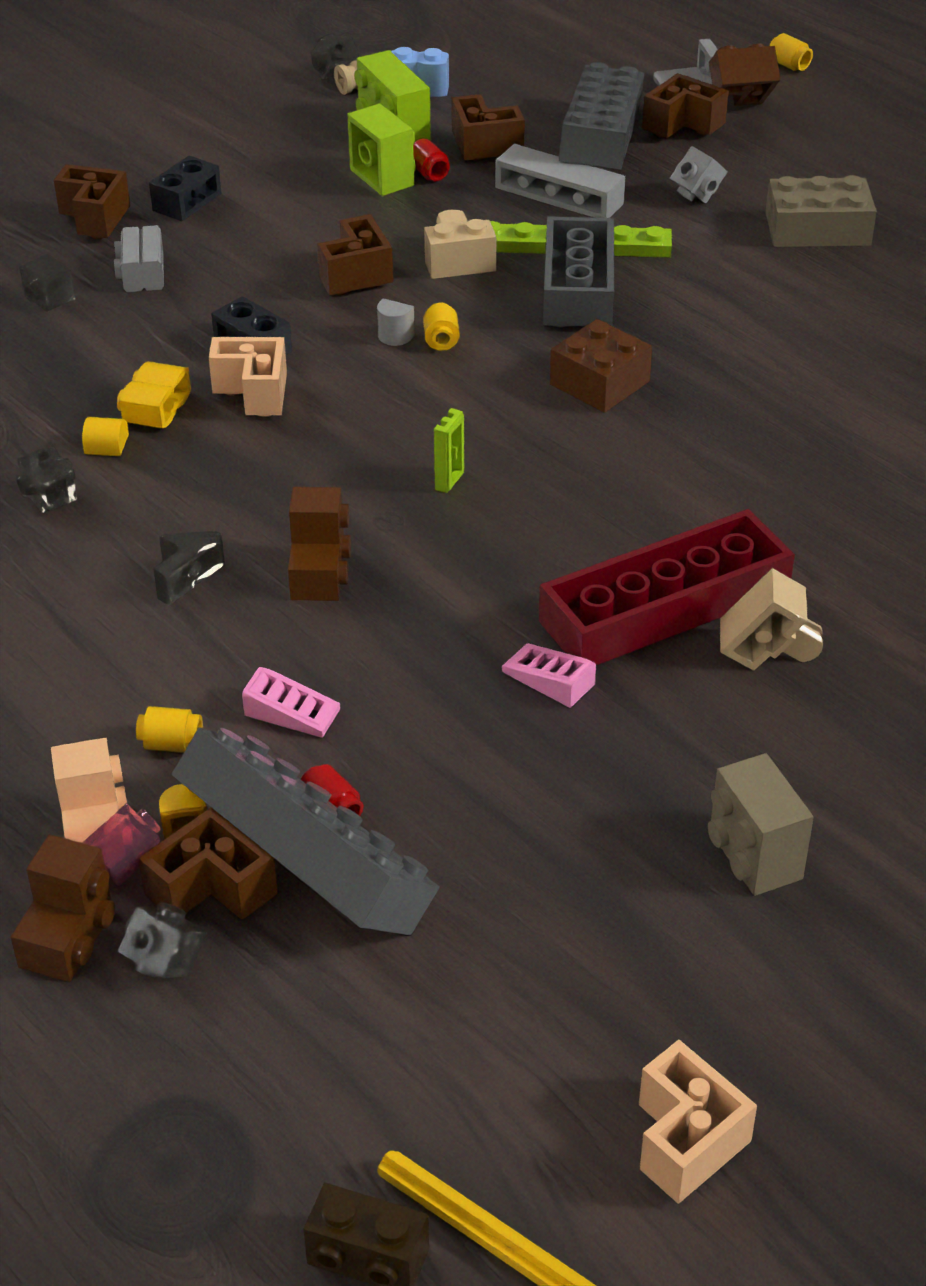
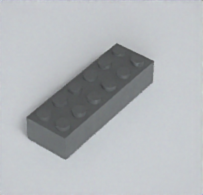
(601, 116)
(306, 831)

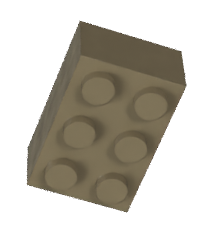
(820, 211)

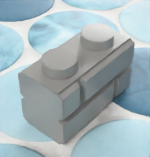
(140, 258)

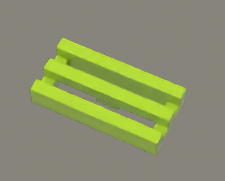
(449, 450)

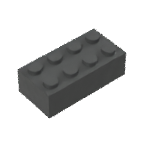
(578, 271)

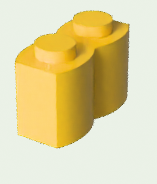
(154, 394)

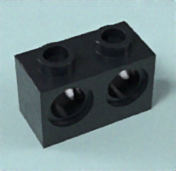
(185, 188)
(248, 319)

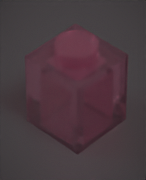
(124, 840)

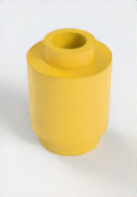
(792, 52)
(441, 326)
(167, 728)

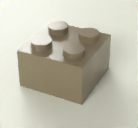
(760, 824)

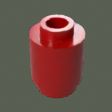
(430, 160)
(340, 789)

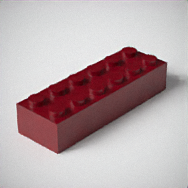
(660, 587)

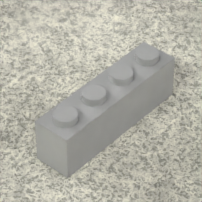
(559, 183)

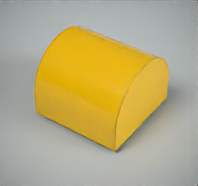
(104, 436)
(179, 807)

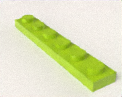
(627, 241)

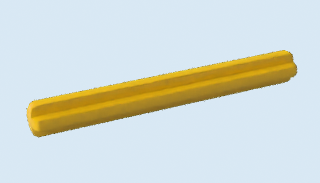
(477, 1223)

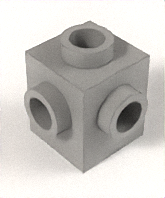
(698, 175)

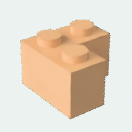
(250, 368)
(86, 786)
(697, 1118)

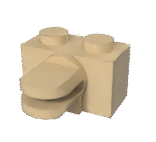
(459, 246)
(770, 622)

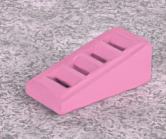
(571, 679)
(268, 687)

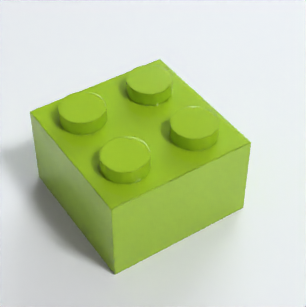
(381, 149)

